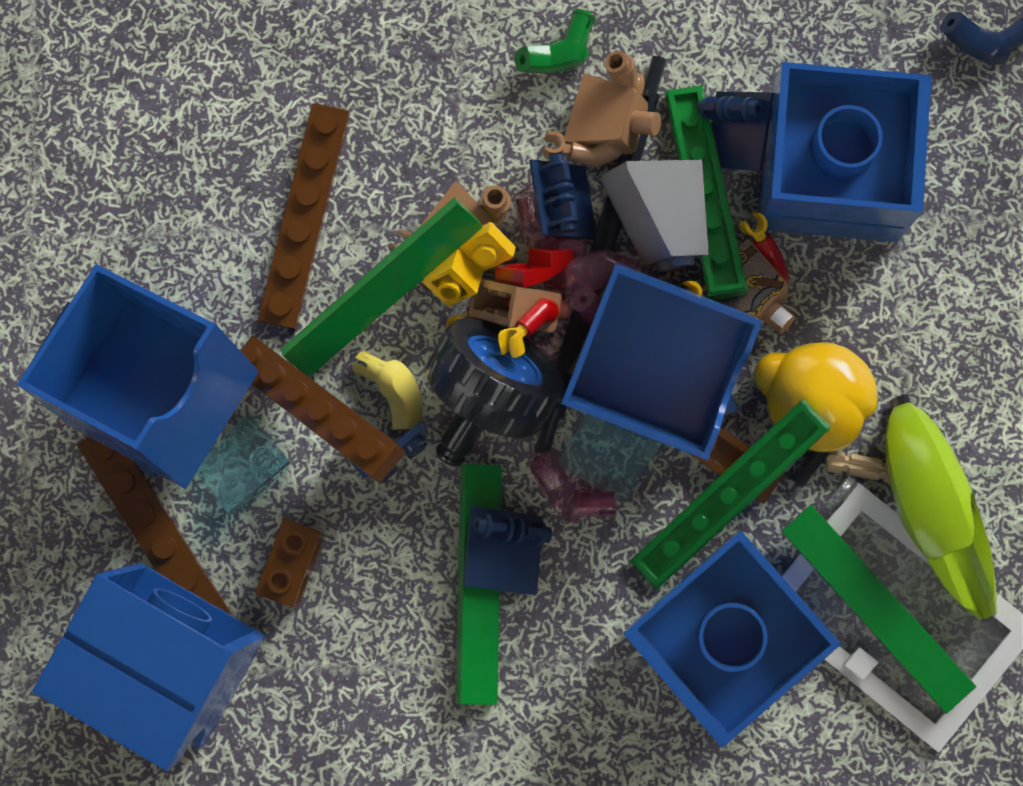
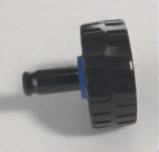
(489, 388)

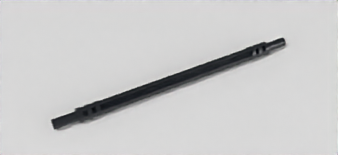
(604, 239)

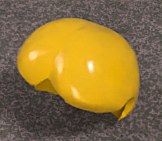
(829, 379)

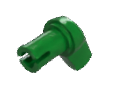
(563, 54)

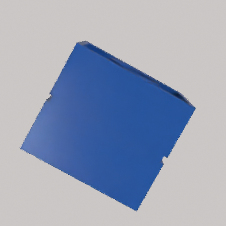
(845, 152)
(661, 361)
(140, 375)
(731, 638)
(148, 663)

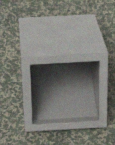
(661, 210)

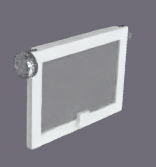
(977, 646)

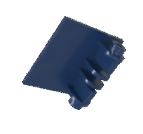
(739, 127)
(562, 198)
(504, 550)

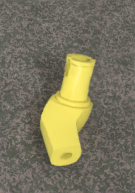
(397, 386)

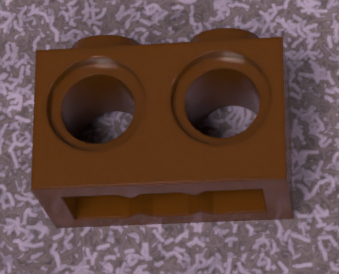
(290, 563)

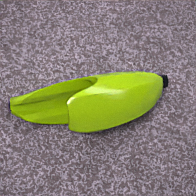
(939, 507)

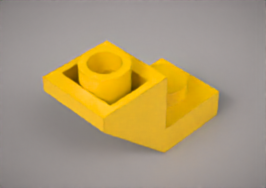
(462, 271)

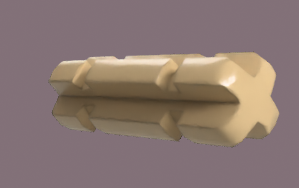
(856, 466)

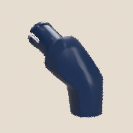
(980, 43)

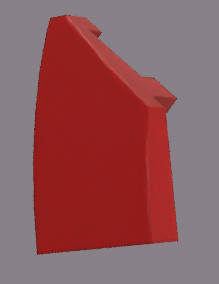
(540, 267)

